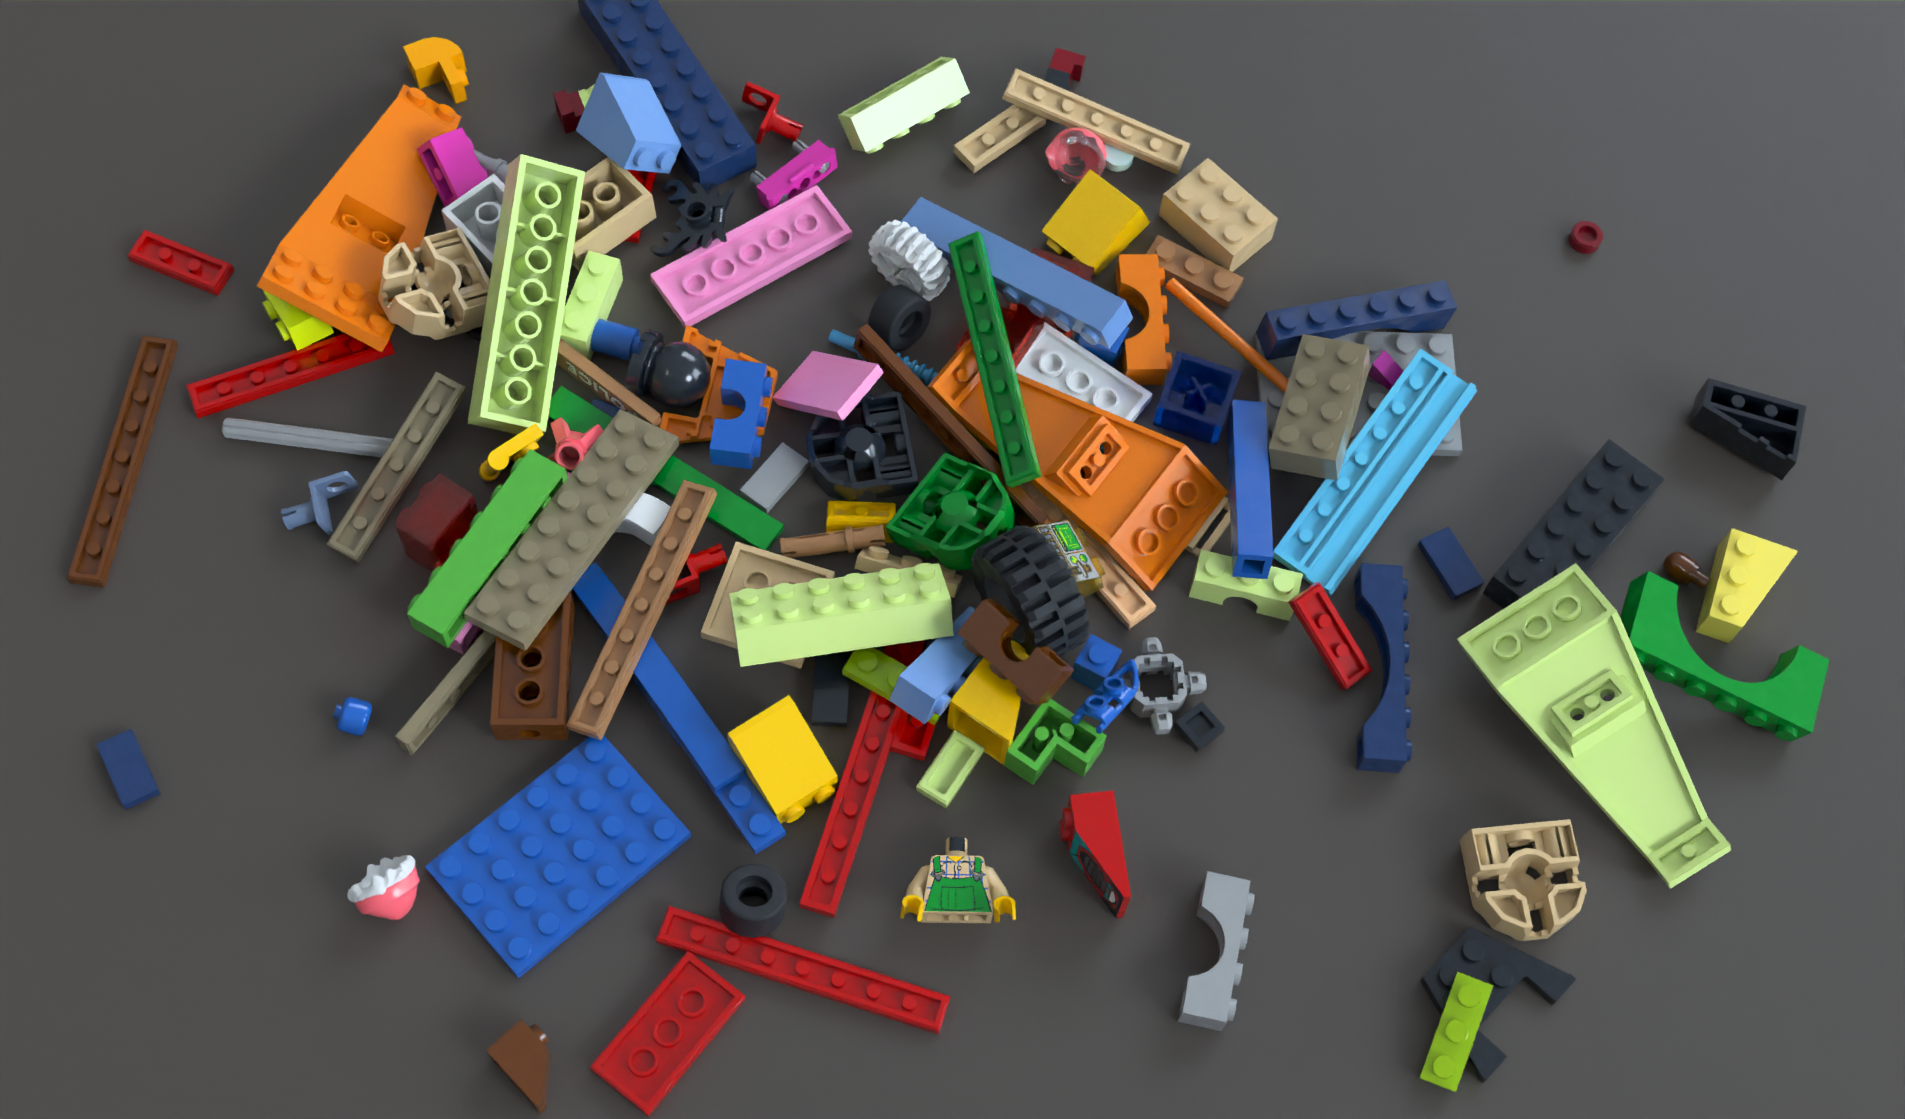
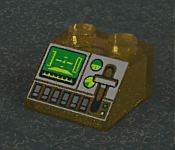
(1071, 548)

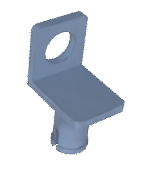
(317, 508)

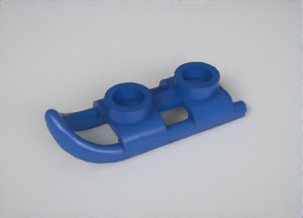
(1111, 689)

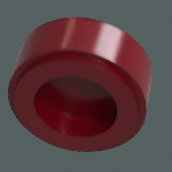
(1585, 237)

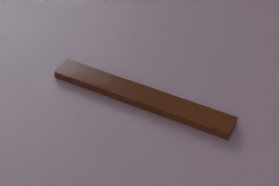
(941, 420)
(122, 462)

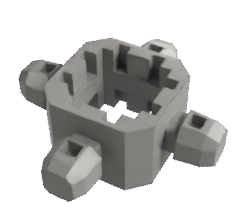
(1161, 709)

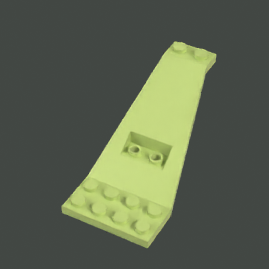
(1559, 659)

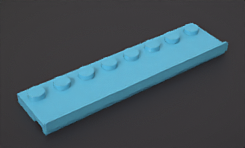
(1375, 472)

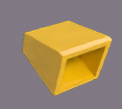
(1094, 223)
(987, 708)
(784, 760)

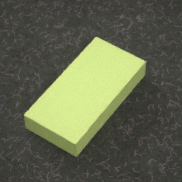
(950, 769)

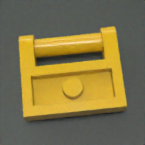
(511, 450)

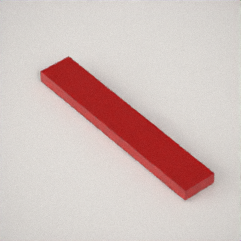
(281, 373)

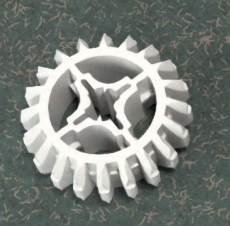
(909, 259)

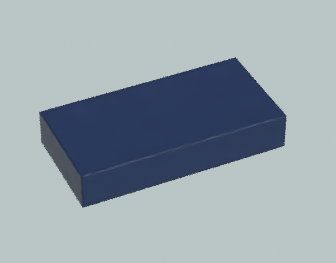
(1450, 563)
(128, 769)

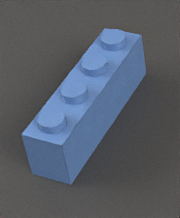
(936, 675)

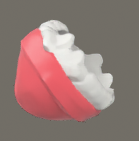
(387, 888)

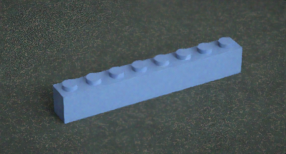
(1030, 279)

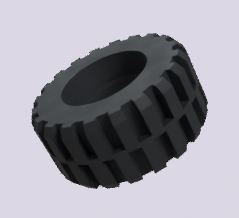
(1035, 587)

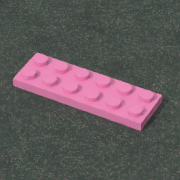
(751, 256)

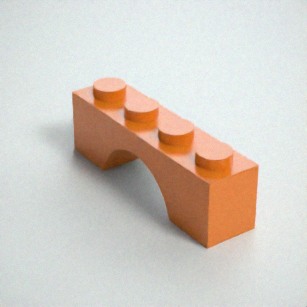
(1140, 285)

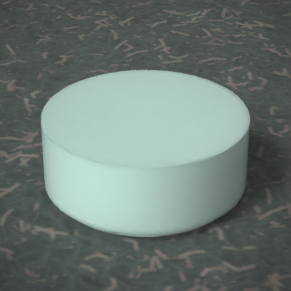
(1117, 159)

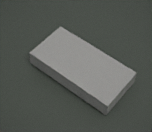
(774, 478)

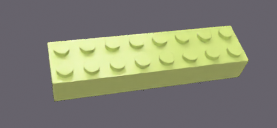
(526, 296)

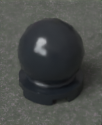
(672, 371)

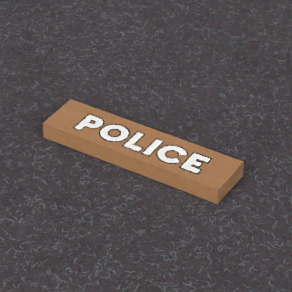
(603, 384)

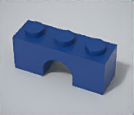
(736, 440)

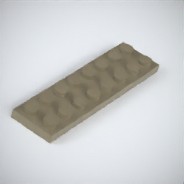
(571, 530)

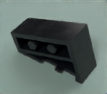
(1751, 424)

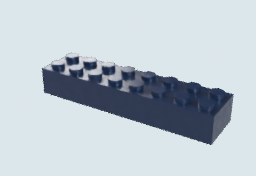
(650, 47)

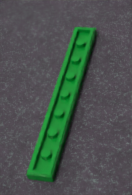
(994, 360)
(728, 509)

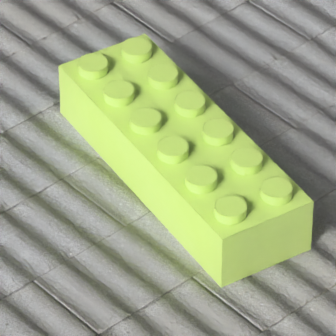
(841, 614)

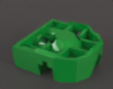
(952, 513)

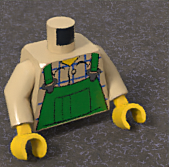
(957, 889)

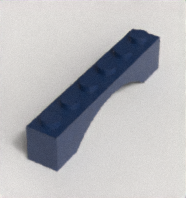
(1406, 308)
(1380, 602)

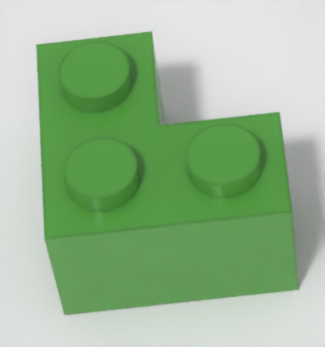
(1051, 736)

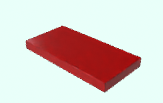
(667, 1033)

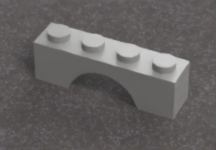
(1223, 907)

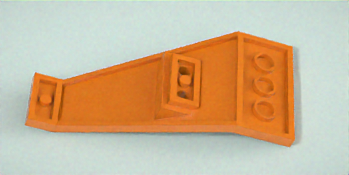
(372, 203)
(1136, 498)

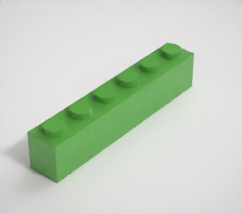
(485, 546)

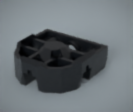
(835, 474)

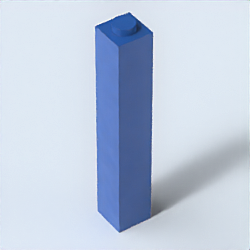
(1249, 490)

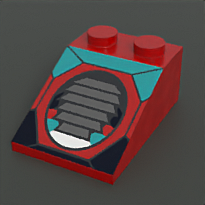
(1096, 846)

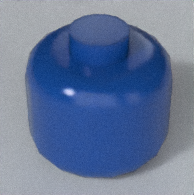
(353, 716)

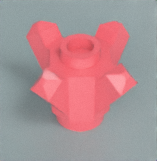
(570, 444)

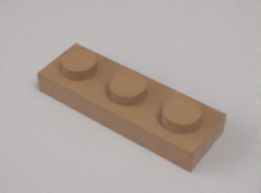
(1196, 272)

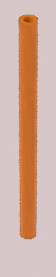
(1227, 334)

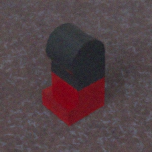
(1064, 68)

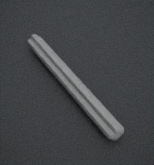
(305, 437)

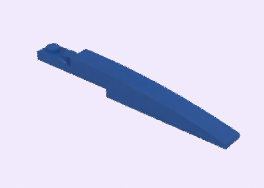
(686, 720)

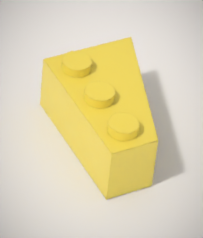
(1739, 581)

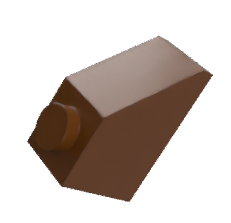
(524, 1061)

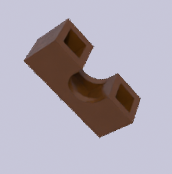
(990, 634)

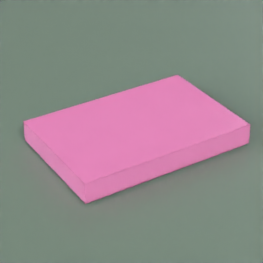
(828, 385)

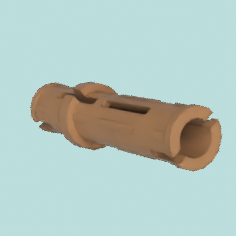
(835, 541)

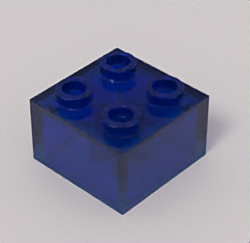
(1196, 398)

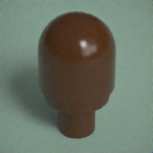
(1684, 569)

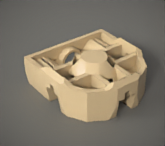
(422, 309)
(1509, 908)

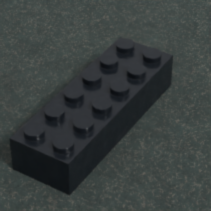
(1579, 524)

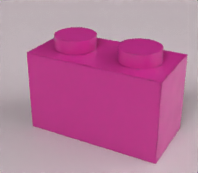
(452, 165)

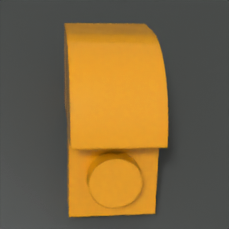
(435, 61)

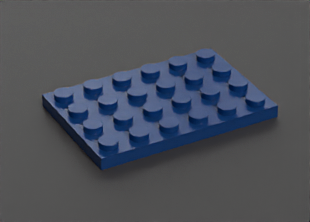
(558, 853)

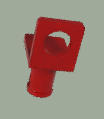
(773, 121)
(694, 565)

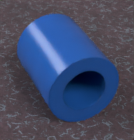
(615, 339)

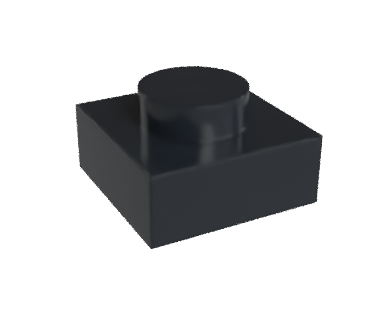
(1199, 726)

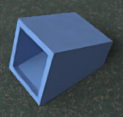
(629, 124)

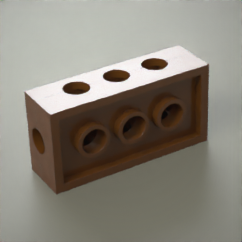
(548, 681)

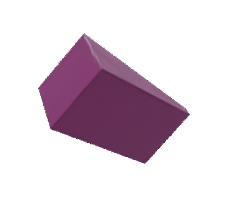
(1385, 370)

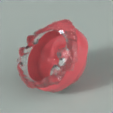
(1075, 153)

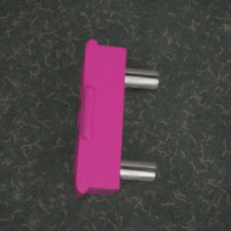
(797, 175)

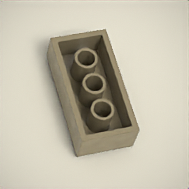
(1319, 407)

